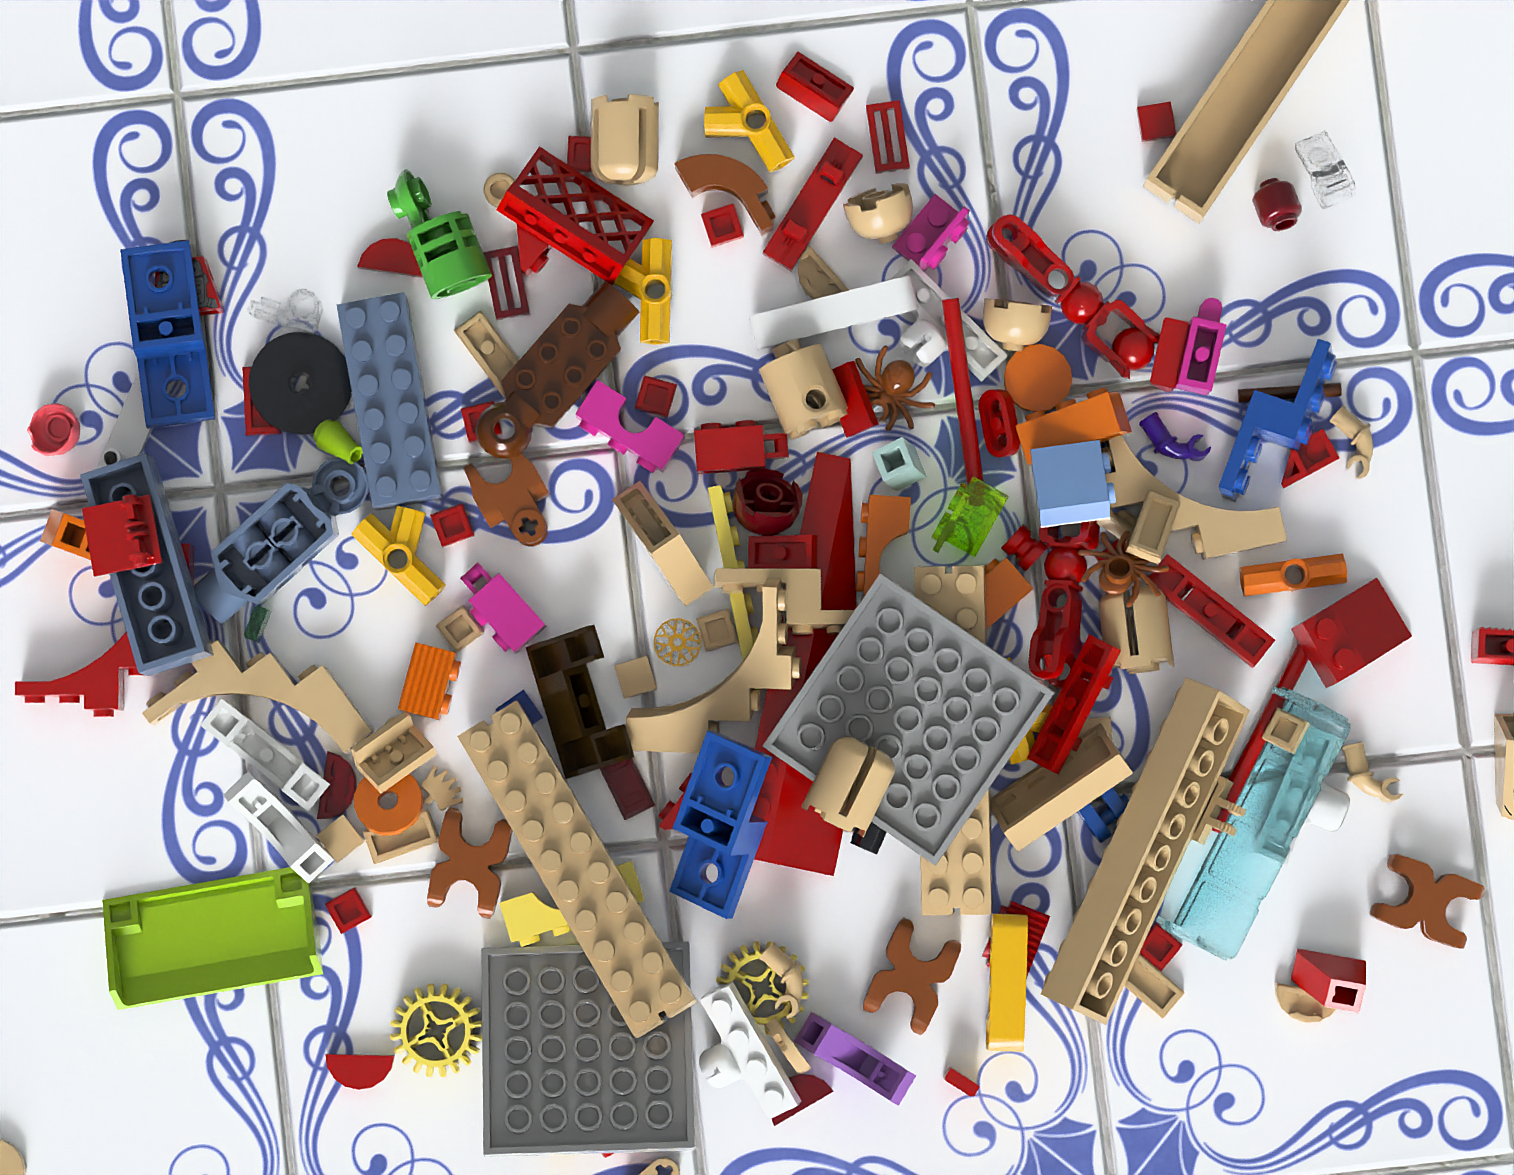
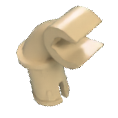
(1360, 436)
(1362, 777)
(790, 974)

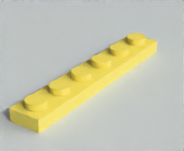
(728, 539)

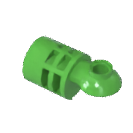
(444, 245)

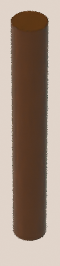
(1287, 392)

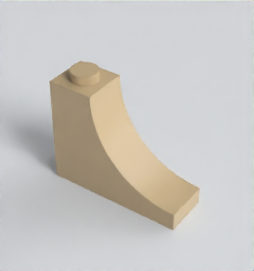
(663, 543)

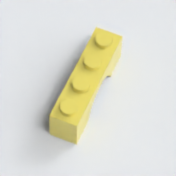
(529, 916)

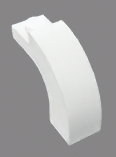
(279, 826)

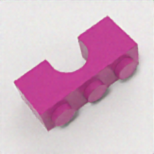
(653, 446)

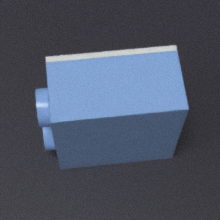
(1072, 483)

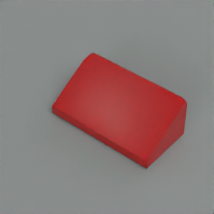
(814, 86)
(1169, 354)

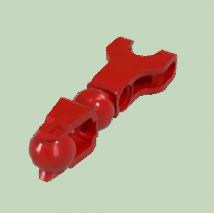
(1078, 299)
(1059, 628)

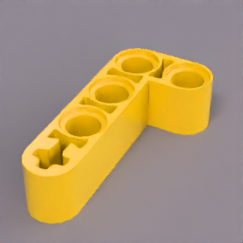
(1007, 983)

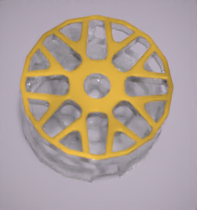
(677, 642)

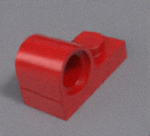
(782, 552)

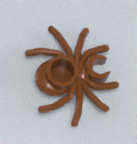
(893, 388)
(1121, 569)

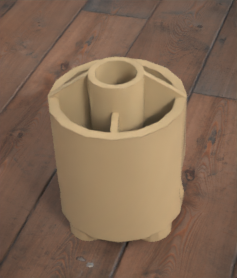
(800, 377)

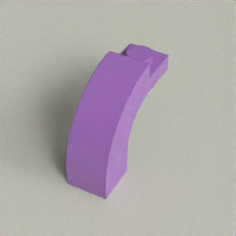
(855, 1058)

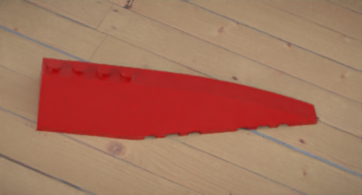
(792, 834)

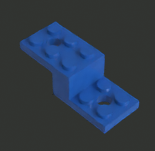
(167, 334)
(1278, 421)
(720, 824)

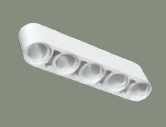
(834, 312)

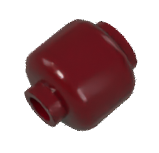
(1277, 204)

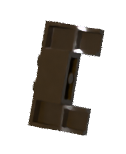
(572, 704)

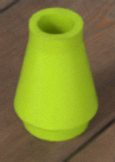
(335, 440)

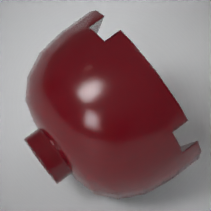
(766, 502)

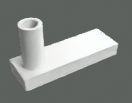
(129, 431)

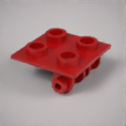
(122, 535)

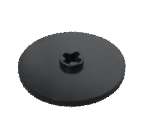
(274, 391)

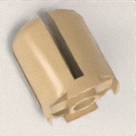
(624, 139)
(1151, 630)
(850, 784)

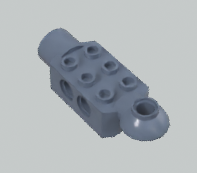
(279, 540)

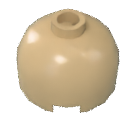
(880, 212)
(1015, 322)

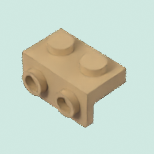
(392, 752)

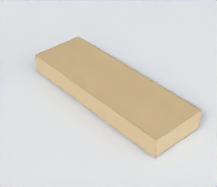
(487, 348)

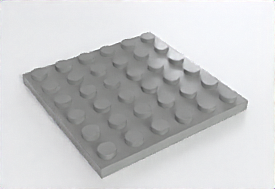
(925, 698)
(568, 1068)

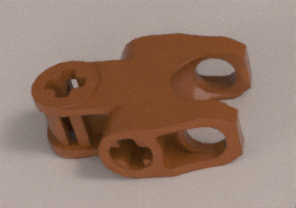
(512, 499)

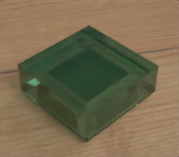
(257, 624)

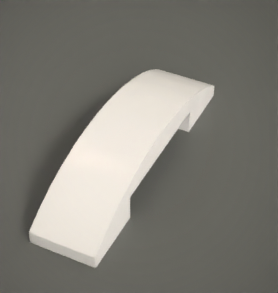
(265, 754)

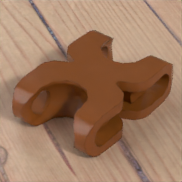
(469, 863)
(1427, 901)
(912, 976)

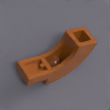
(726, 174)

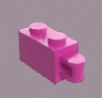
(1202, 349)
(502, 609)

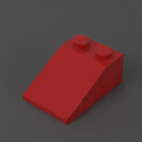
(1351, 633)

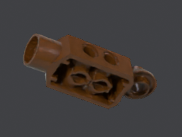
(557, 370)

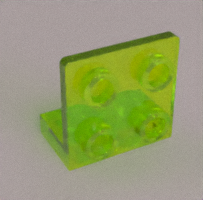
(973, 515)

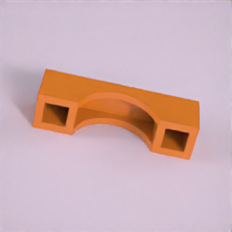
(886, 520)

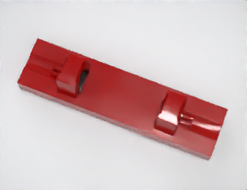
(812, 204)
(1212, 612)
(1074, 704)

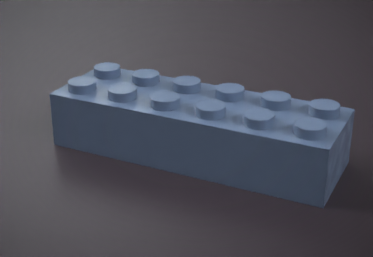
(389, 401)
(155, 599)

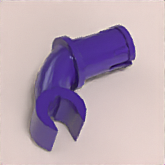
(1168, 445)

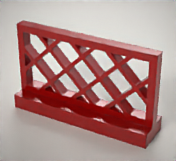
(564, 231)

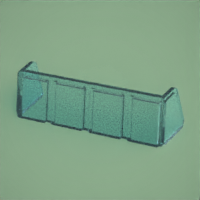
(1276, 803)

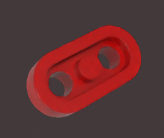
(999, 424)

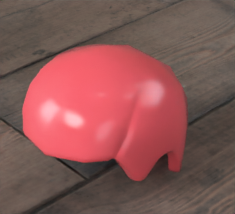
(54, 430)

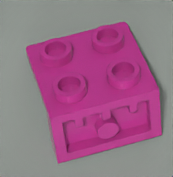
(931, 232)

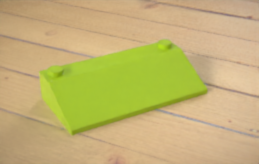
(210, 937)

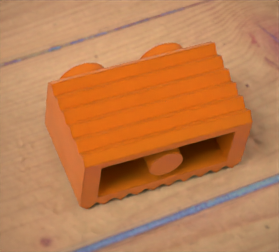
(429, 681)

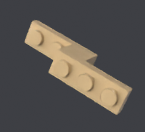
(803, 596)

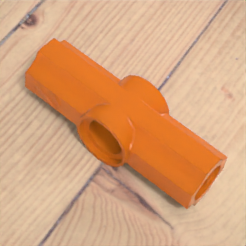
(1271, 576)

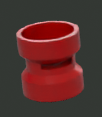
(1024, 547)

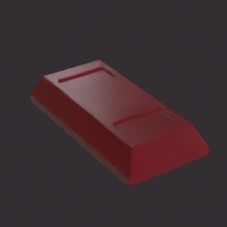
(628, 788)

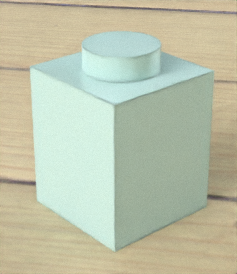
(899, 464)

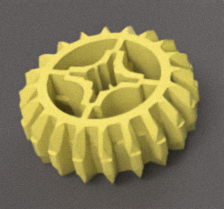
(735, 973)
(430, 1015)

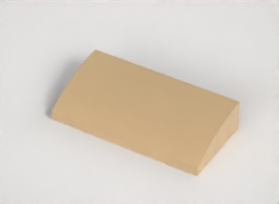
(1046, 799)

